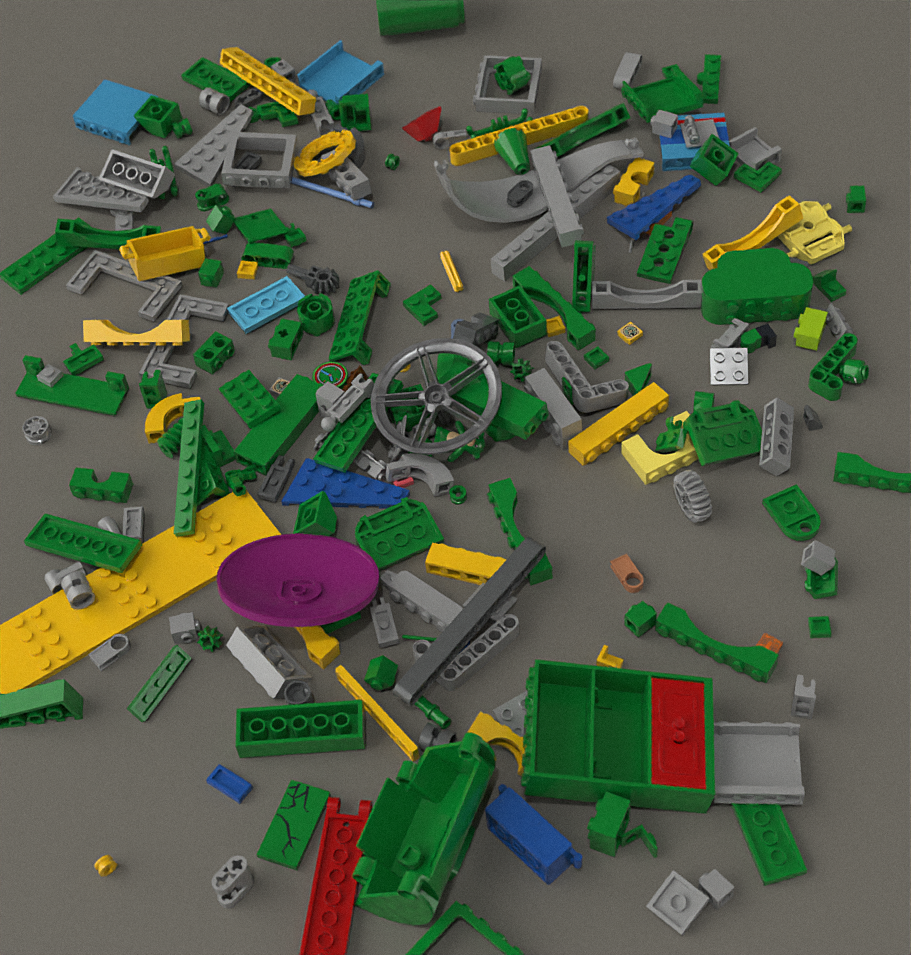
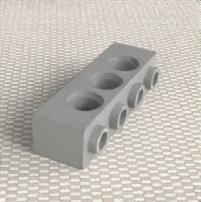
(349, 178)
(776, 437)

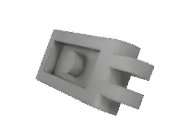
(384, 623)

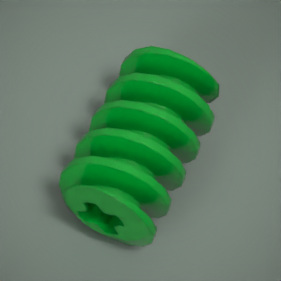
(171, 439)

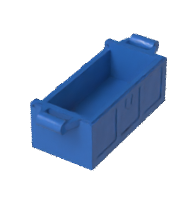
(530, 836)

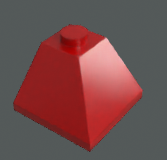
(424, 125)

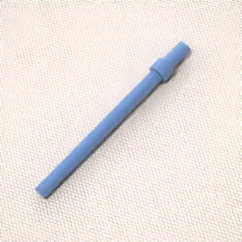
(331, 192)

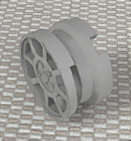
(36, 431)

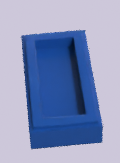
(229, 783)

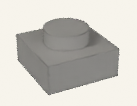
(50, 375)

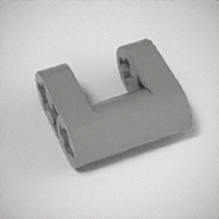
(239, 877)

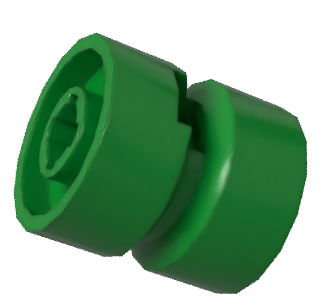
(501, 353)

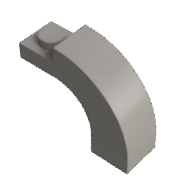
(423, 468)

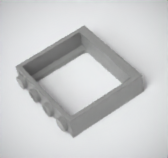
(501, 105)
(260, 178)

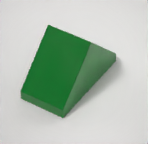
(638, 378)

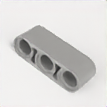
(627, 69)

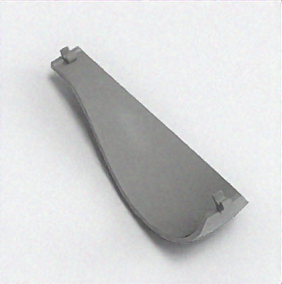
(489, 198)

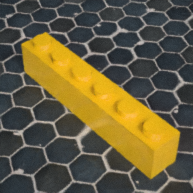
(618, 424)

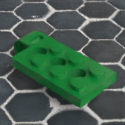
(681, 231)

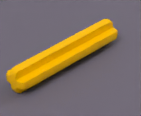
(451, 271)

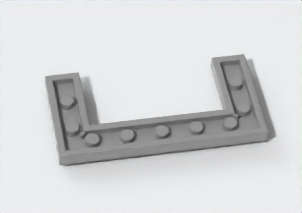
(163, 286)
(159, 354)

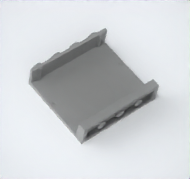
(757, 763)

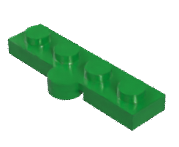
(710, 79)

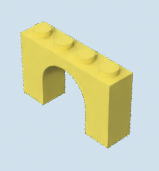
(653, 466)

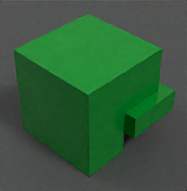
(355, 112)

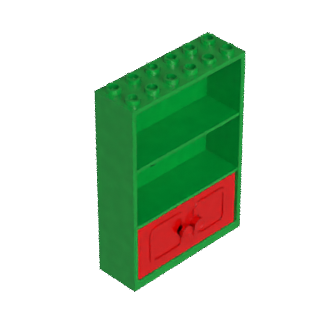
(619, 735)

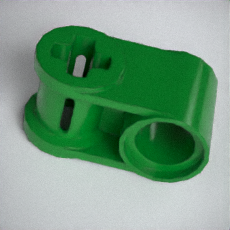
(211, 196)

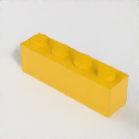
(461, 564)

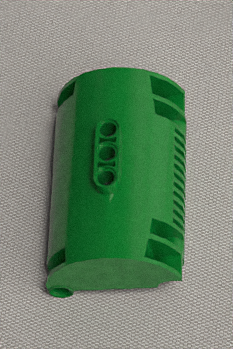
(431, 810)

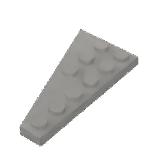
(208, 155)
(89, 191)

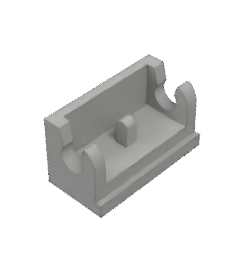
(732, 336)
(803, 699)

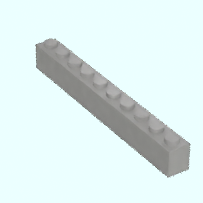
(543, 232)

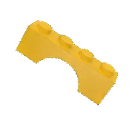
(498, 734)

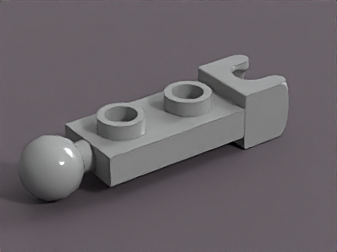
(321, 115)
(348, 402)

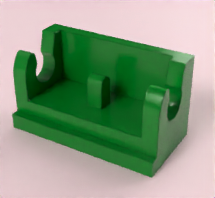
(153, 389)

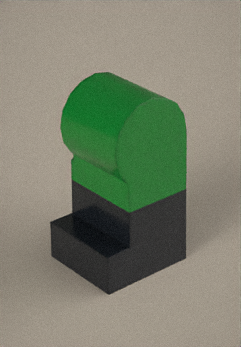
(758, 338)

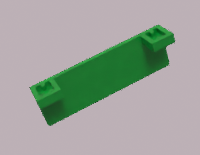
(354, 317)
(74, 390)

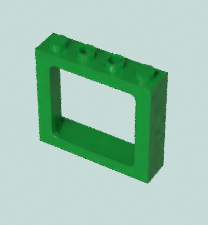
(465, 912)

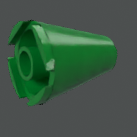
(514, 150)

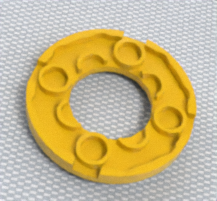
(307, 167)

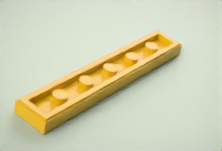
(377, 713)

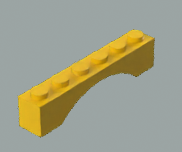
(782, 217)
(104, 331)
(320, 647)

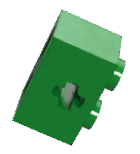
(286, 339)

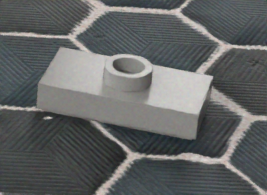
(133, 522)

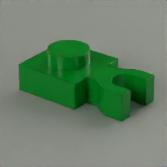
(295, 236)

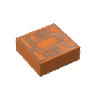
(770, 643)

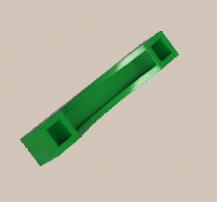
(588, 129)
(74, 233)
(579, 330)
(856, 471)
(504, 499)
(753, 660)

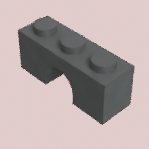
(478, 330)

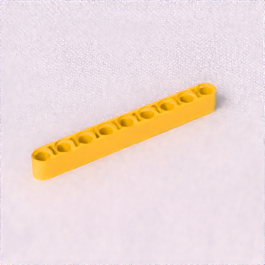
(535, 131)

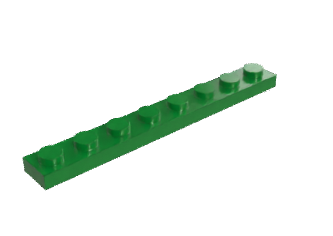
(189, 468)

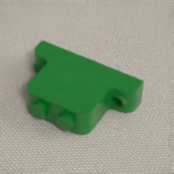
(583, 274)

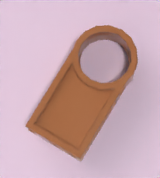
(624, 570)

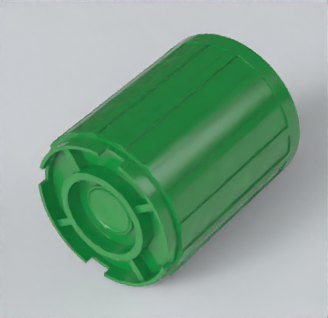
(418, 15)

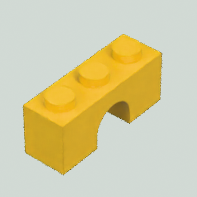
(637, 173)

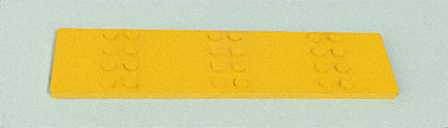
(159, 575)

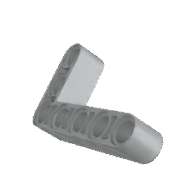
(585, 397)
(469, 654)

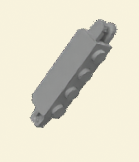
(421, 598)

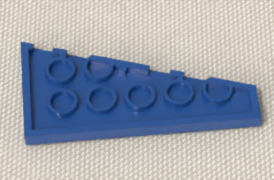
(652, 208)
(341, 488)

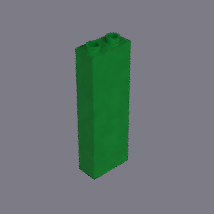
(517, 411)
(282, 429)

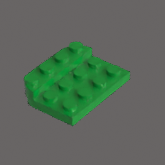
(724, 432)
(397, 533)

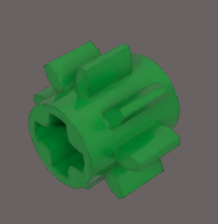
(517, 370)
(205, 640)

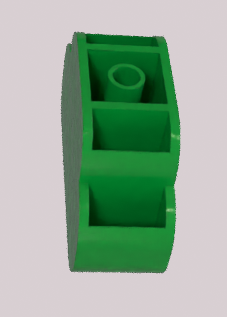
(755, 287)

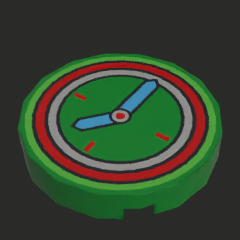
(332, 372)

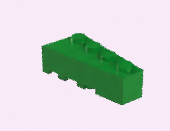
(40, 703)

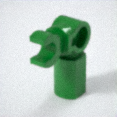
(236, 478)

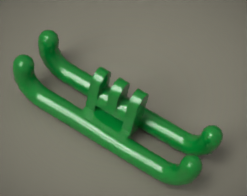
(499, 125)
(174, 190)

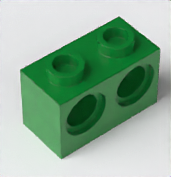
(214, 352)

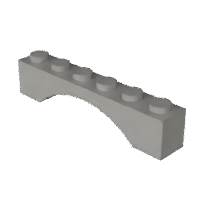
(613, 296)

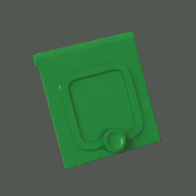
(260, 225)

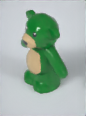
(474, 448)

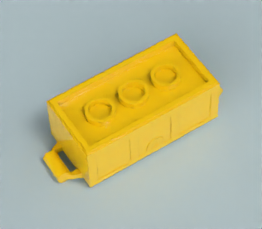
(166, 252)

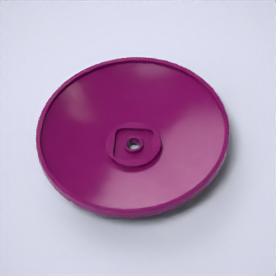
(297, 580)

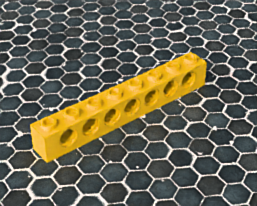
(268, 81)

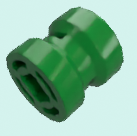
(181, 128)

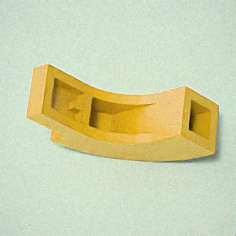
(163, 415)

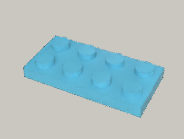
(265, 304)

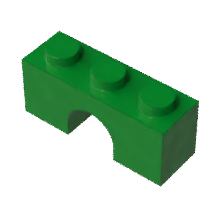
(114, 489)

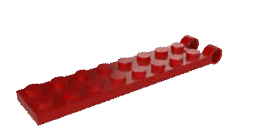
(333, 887)

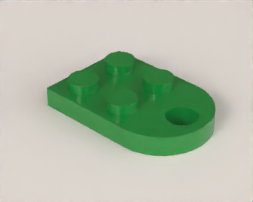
(793, 511)

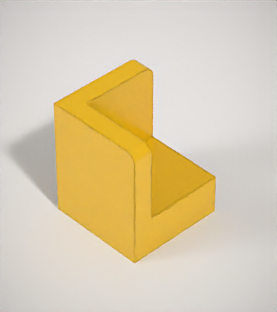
(607, 660)

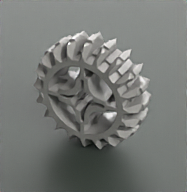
(692, 496)

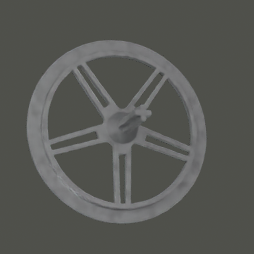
(436, 396)

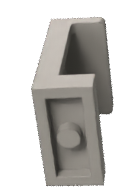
(754, 150)

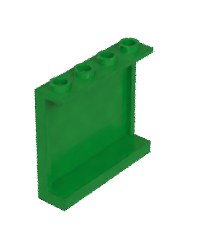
(671, 95)

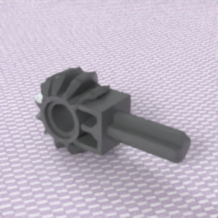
(318, 279)

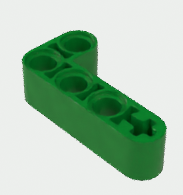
(823, 376)

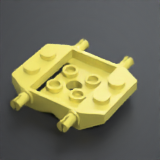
(816, 217)

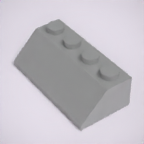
(136, 174)
(266, 659)

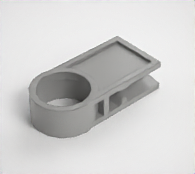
(451, 138)
(106, 654)

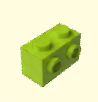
(811, 328)

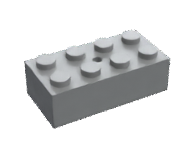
(563, 419)

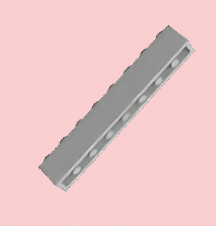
(555, 193)

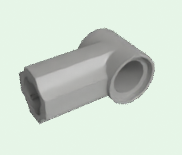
(54, 577)

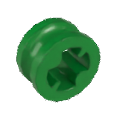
(392, 161)
(458, 489)

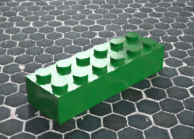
(300, 728)

